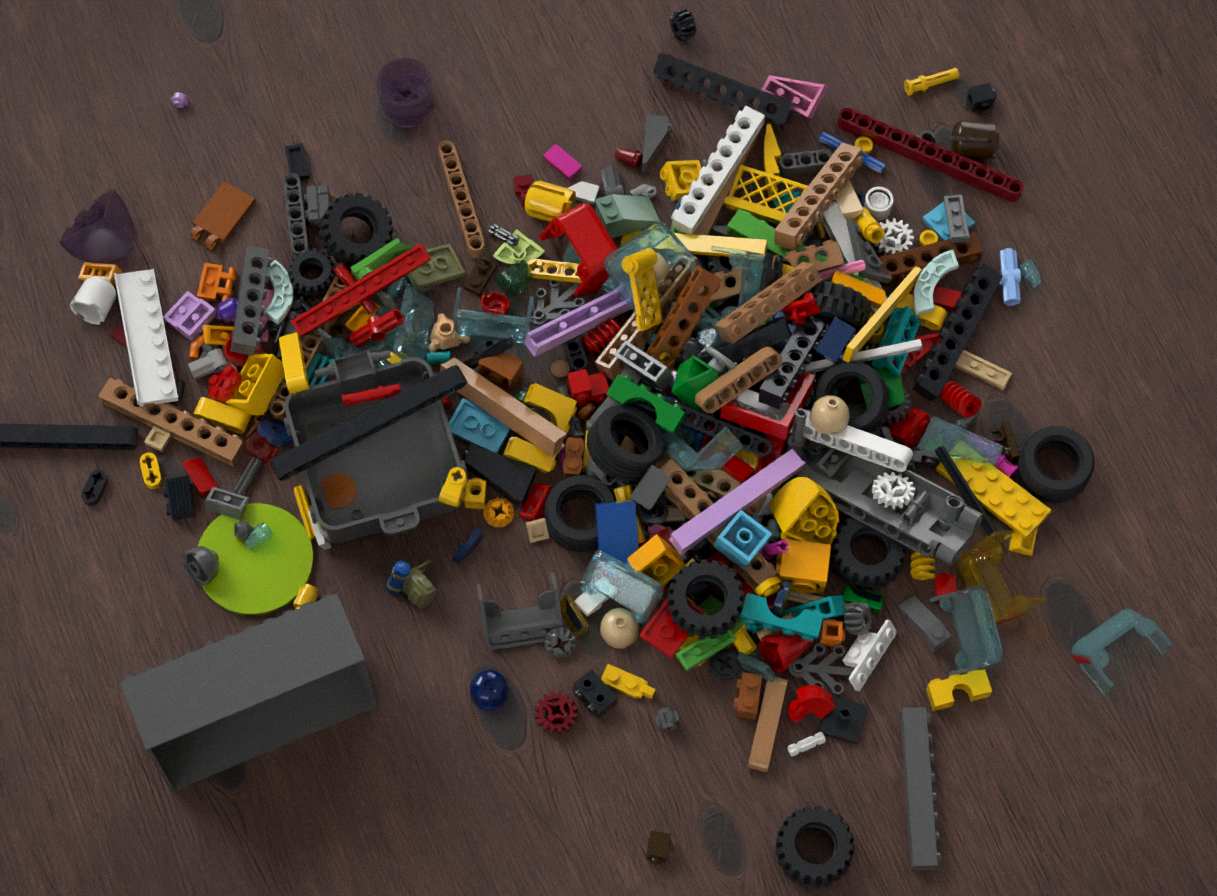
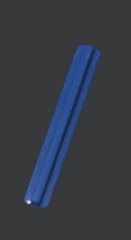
(868, 160)

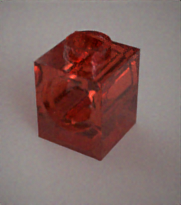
(264, 454)

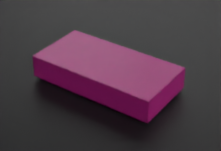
(562, 162)

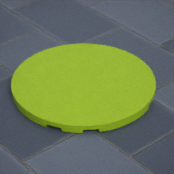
(261, 577)

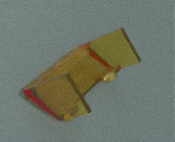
(979, 568)

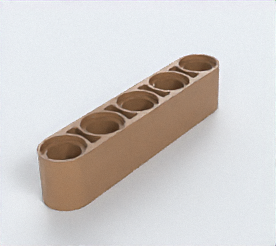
(747, 379)
(767, 724)

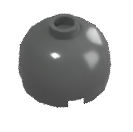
(201, 564)

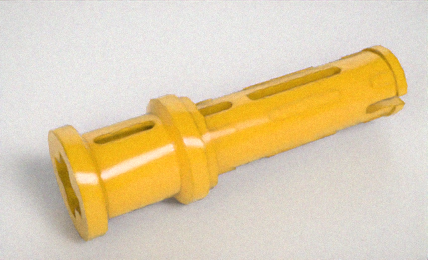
(922, 82)

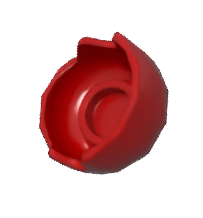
(495, 303)

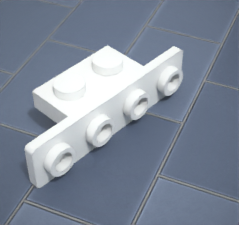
(867, 652)

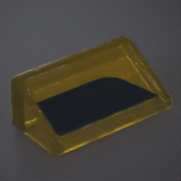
(573, 616)

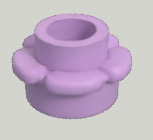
(180, 100)

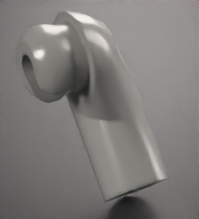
(643, 190)

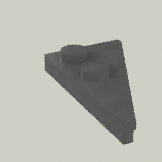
(864, 251)

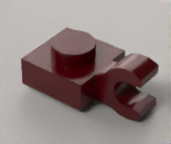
(522, 185)

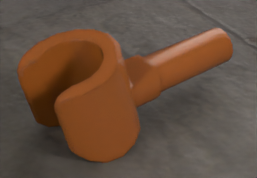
(254, 427)

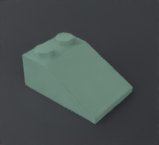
(625, 213)

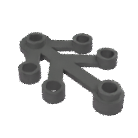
(556, 303)
(823, 669)

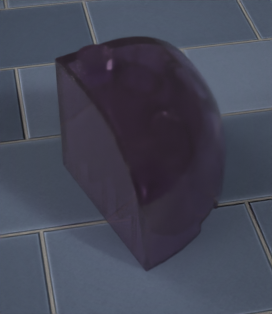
(101, 232)

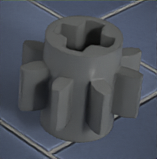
(667, 719)

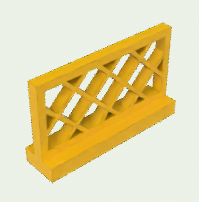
(757, 209)

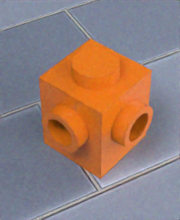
(831, 632)

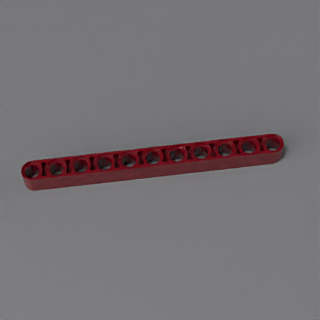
(936, 161)

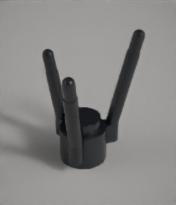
(276, 331)

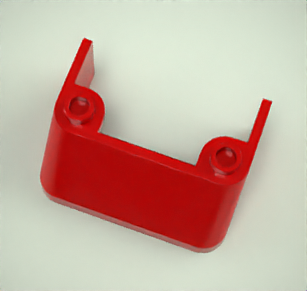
(589, 241)

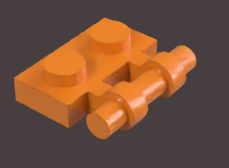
(210, 282)

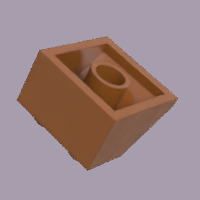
(503, 371)

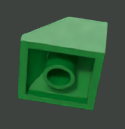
(894, 385)

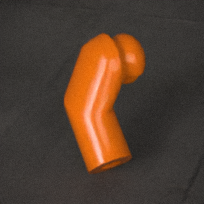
(195, 347)

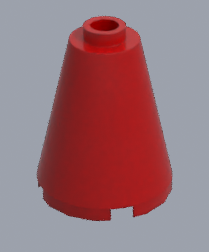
(782, 649)

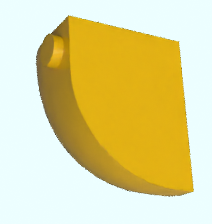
(805, 511)

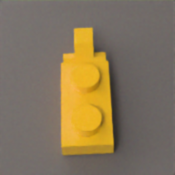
(626, 683)

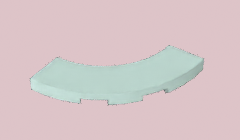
(929, 278)
(282, 295)

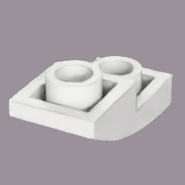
(590, 603)

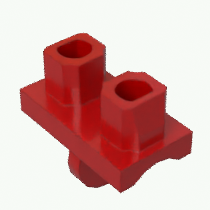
(799, 309)

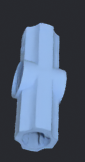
(1011, 277)

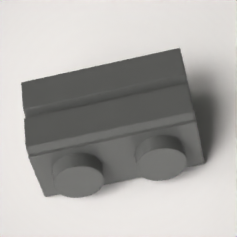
(318, 201)

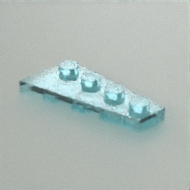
(959, 442)

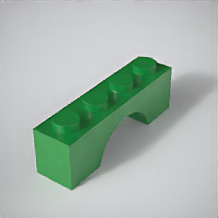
(625, 392)

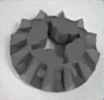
(565, 635)

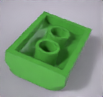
(379, 258)

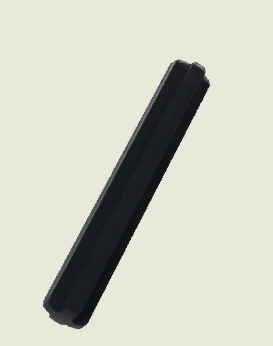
(493, 350)

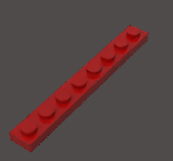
(361, 290)

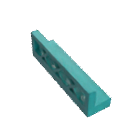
(894, 335)

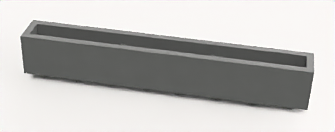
(918, 789)

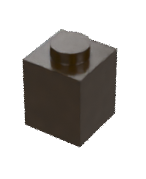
(658, 847)

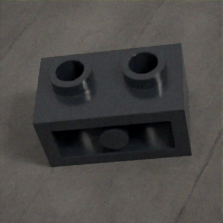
(594, 693)

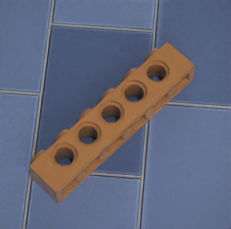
(768, 302)

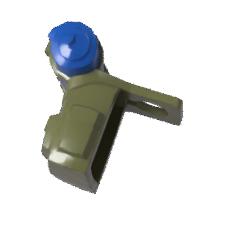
(412, 583)

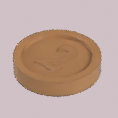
(560, 369)

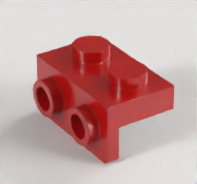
(910, 429)

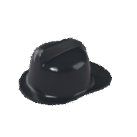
(656, 514)

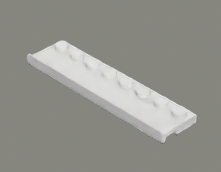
(146, 337)

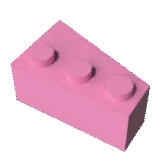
(803, 93)

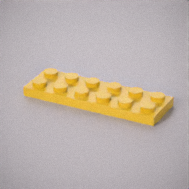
(1001, 495)

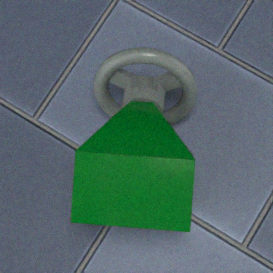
(696, 375)

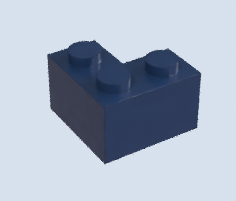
(836, 340)

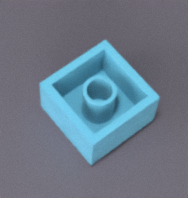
(742, 539)

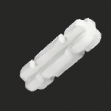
(806, 744)

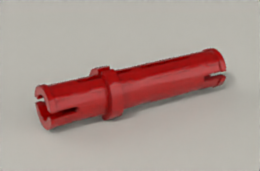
(348, 279)
(371, 395)

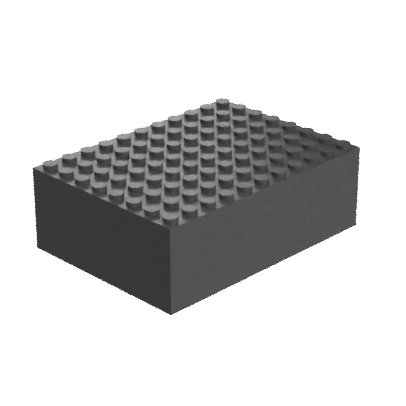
(250, 692)

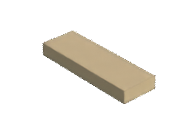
(983, 370)

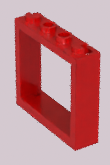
(764, 423)

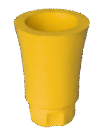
(870, 228)

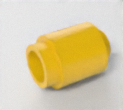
(305, 594)

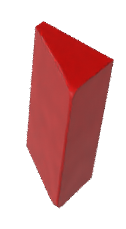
(199, 476)
(535, 503)

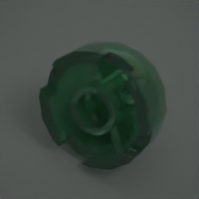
(514, 278)

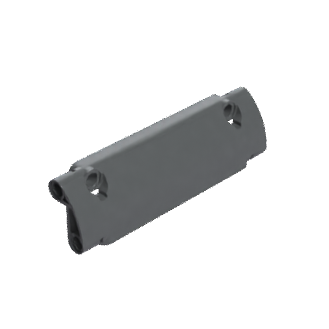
(927, 534)

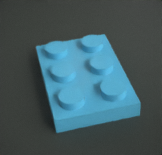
(478, 427)

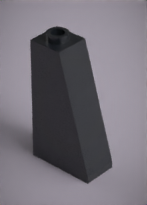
(501, 473)

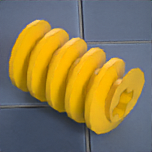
(921, 566)

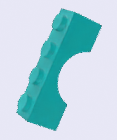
(757, 611)

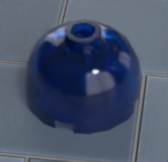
(489, 689)

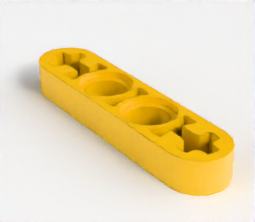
(559, 275)

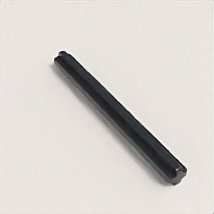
(964, 488)

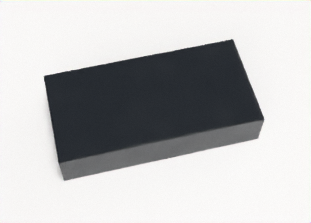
(297, 160)

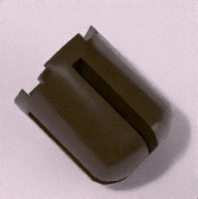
(978, 130)

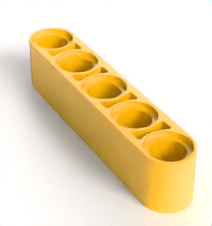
(293, 363)

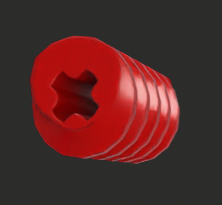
(600, 336)
(960, 399)

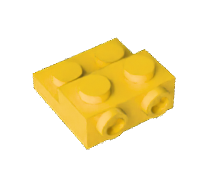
(679, 177)

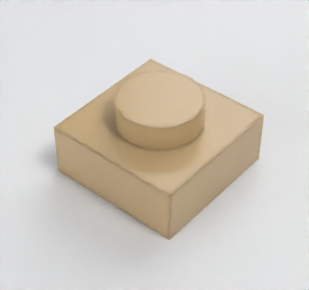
(158, 439)
(537, 530)

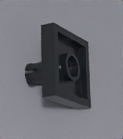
(844, 720)

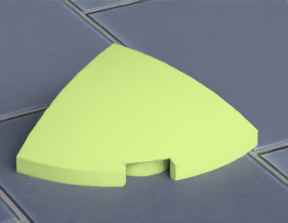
(525, 250)

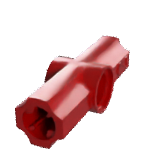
(377, 328)

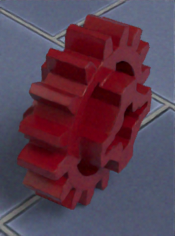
(549, 707)

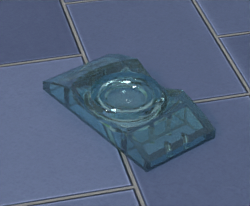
(413, 332)

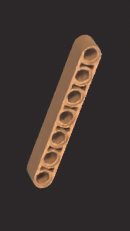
(461, 191)

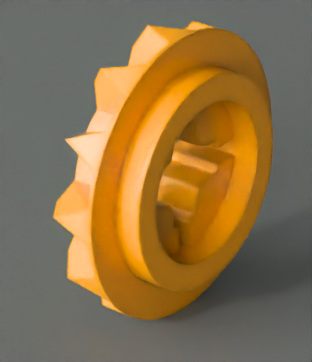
(502, 519)

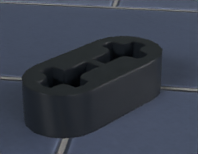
(98, 489)

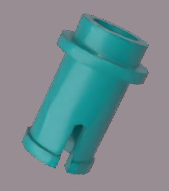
(438, 357)

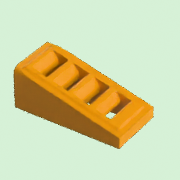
(110, 269)

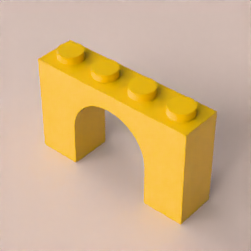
(559, 410)

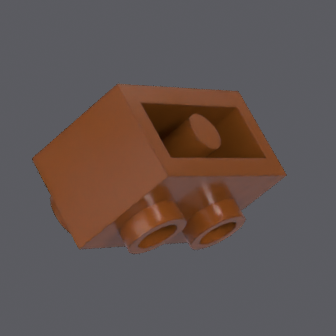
(748, 695)

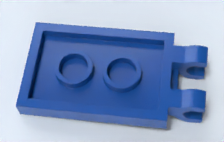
(617, 529)

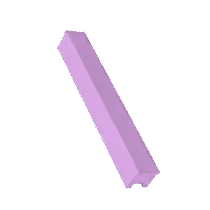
(575, 322)
(736, 500)

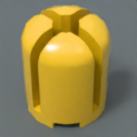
(548, 200)

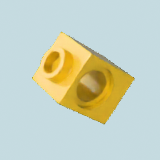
(475, 501)

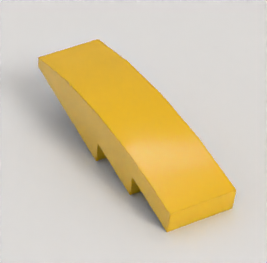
(771, 157)

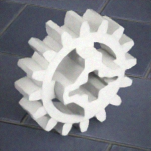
(894, 235)
(893, 490)

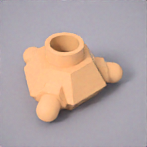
(444, 335)

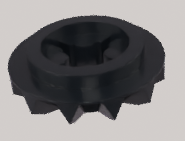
(724, 655)

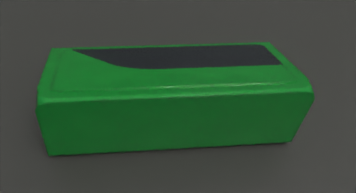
(872, 599)

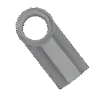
(213, 362)

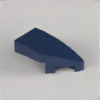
(464, 550)

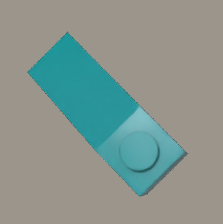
(830, 606)

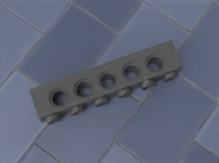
(241, 341)

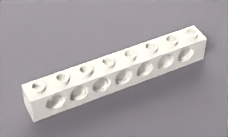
(689, 223)

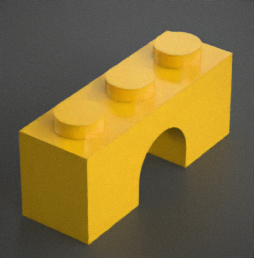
(974, 683)

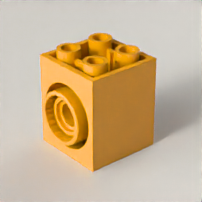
(804, 566)

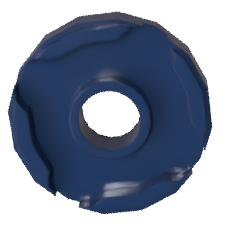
(274, 432)

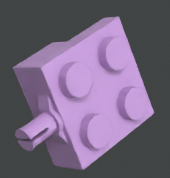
(190, 315)

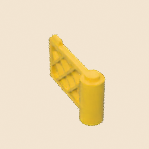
(639, 266)

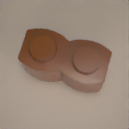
(573, 457)

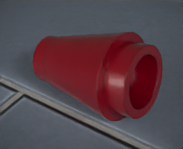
(628, 156)

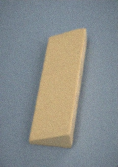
(849, 202)

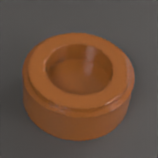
(587, 412)

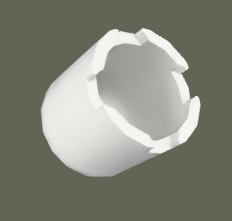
(94, 299)

